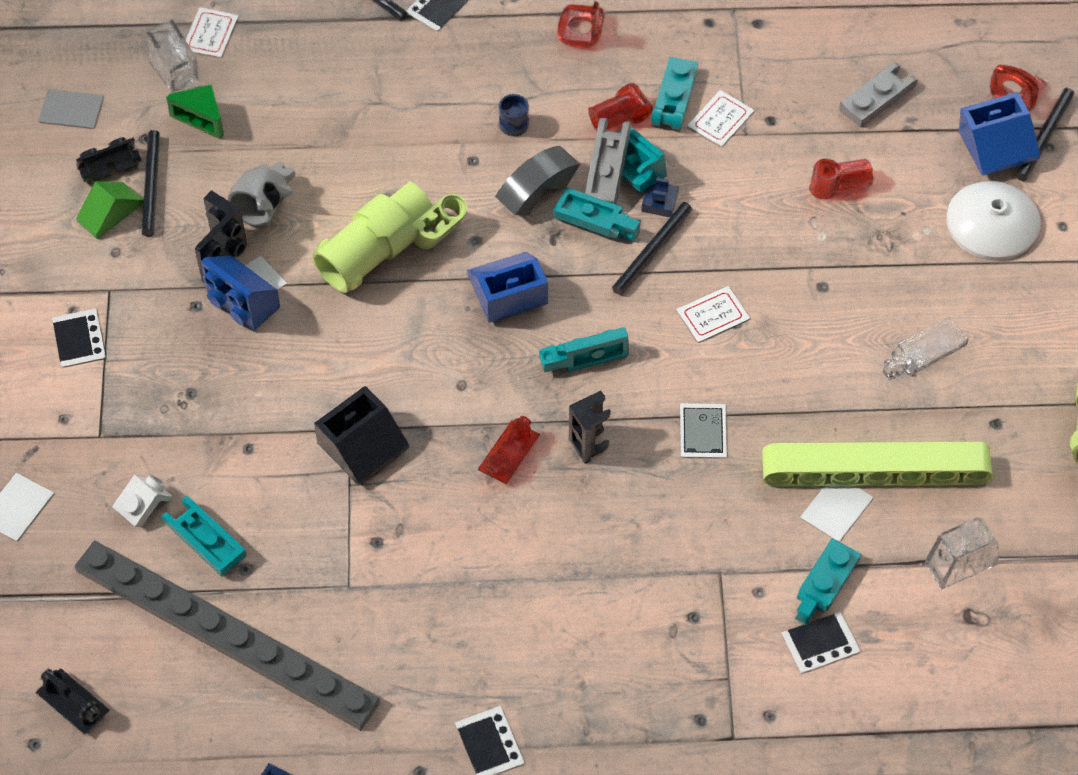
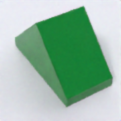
(197, 109)

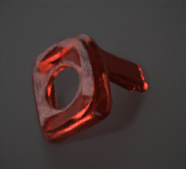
(572, 12)
(1030, 85)

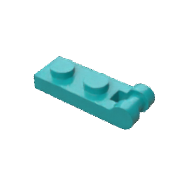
(675, 93)

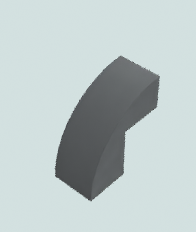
(544, 171)

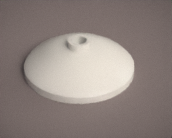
(991, 231)

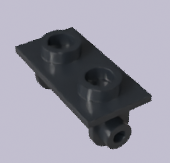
(96, 162)
(71, 700)

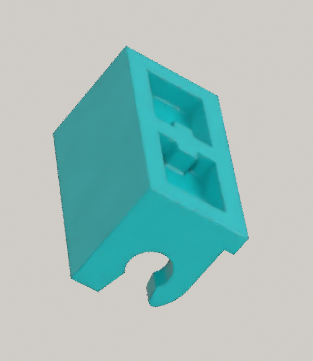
(642, 162)

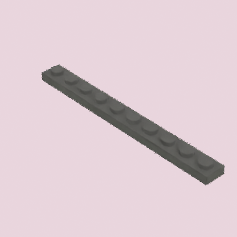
(228, 635)

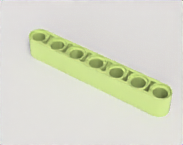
(877, 464)

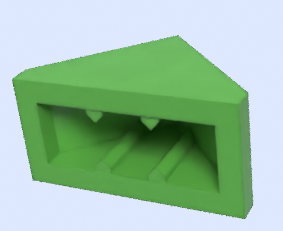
(107, 206)

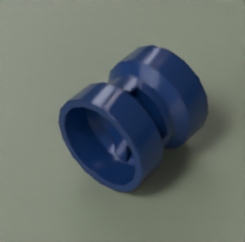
(513, 115)

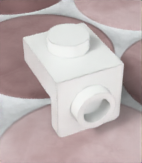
(141, 498)

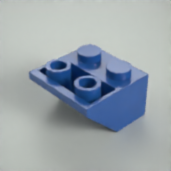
(999, 133)
(509, 286)
(239, 291)

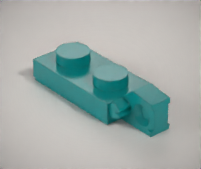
(596, 215)
(586, 351)
(826, 579)

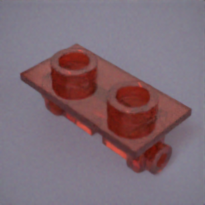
(509, 450)

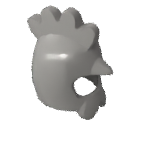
(261, 192)

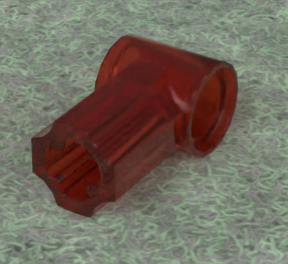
(627, 105)
(832, 176)

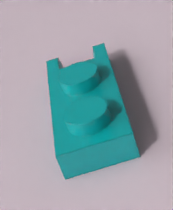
(206, 537)

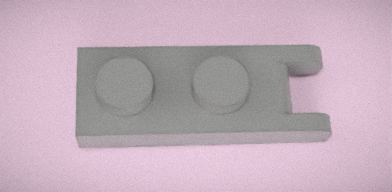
(876, 95)
(607, 162)

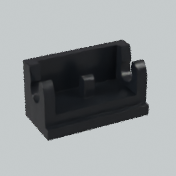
(586, 423)

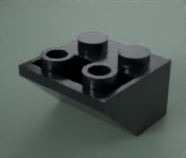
(360, 435)

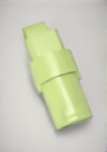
(383, 231)

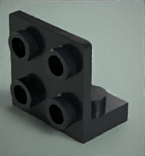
(226, 230)

